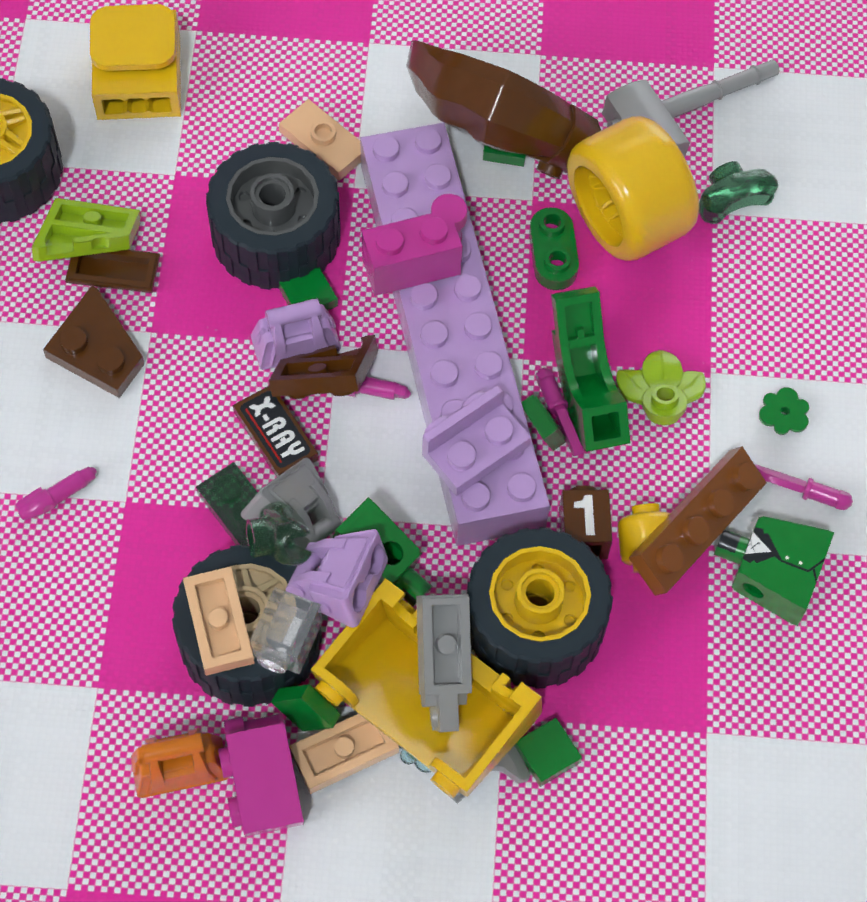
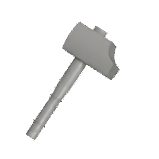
(641, 100)

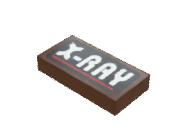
(274, 430)

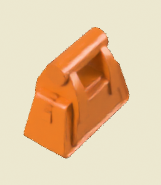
(177, 763)

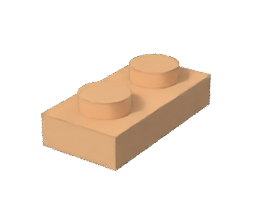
(218, 621)
(340, 752)

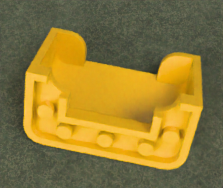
(378, 677)

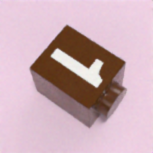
(587, 517)

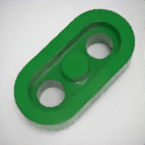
(553, 244)

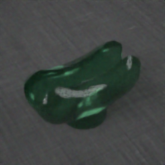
(735, 189)
(275, 534)

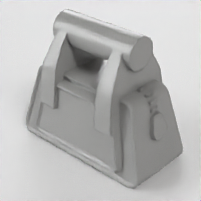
(305, 494)

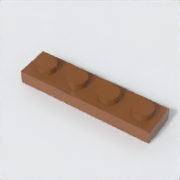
(697, 521)

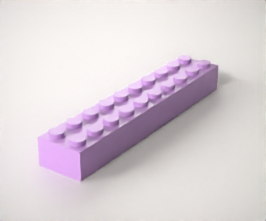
(453, 331)

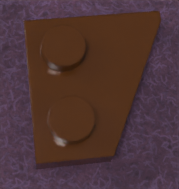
(96, 346)
(324, 371)

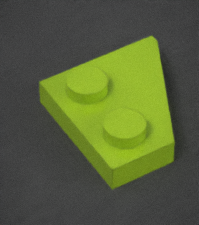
(84, 229)

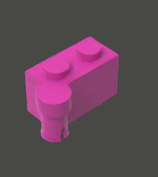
(416, 248)
(262, 775)

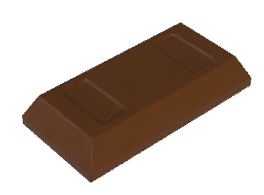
(115, 270)

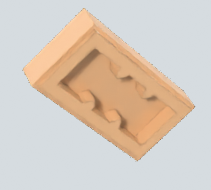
(325, 137)

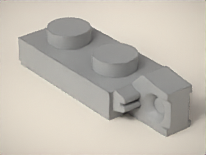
(444, 657)

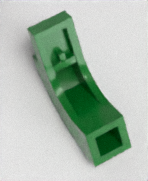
(584, 371)

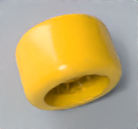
(633, 188)

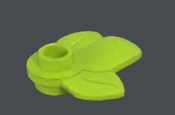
(661, 387)

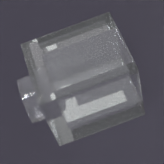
(286, 632)

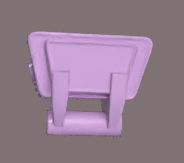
(292, 332)
(345, 577)

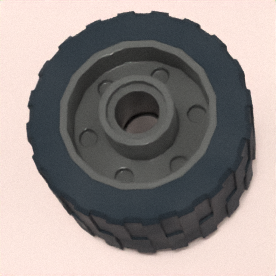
(273, 214)

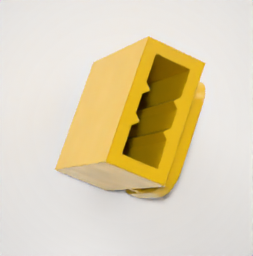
(135, 62)

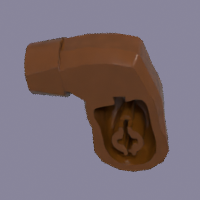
(498, 106)

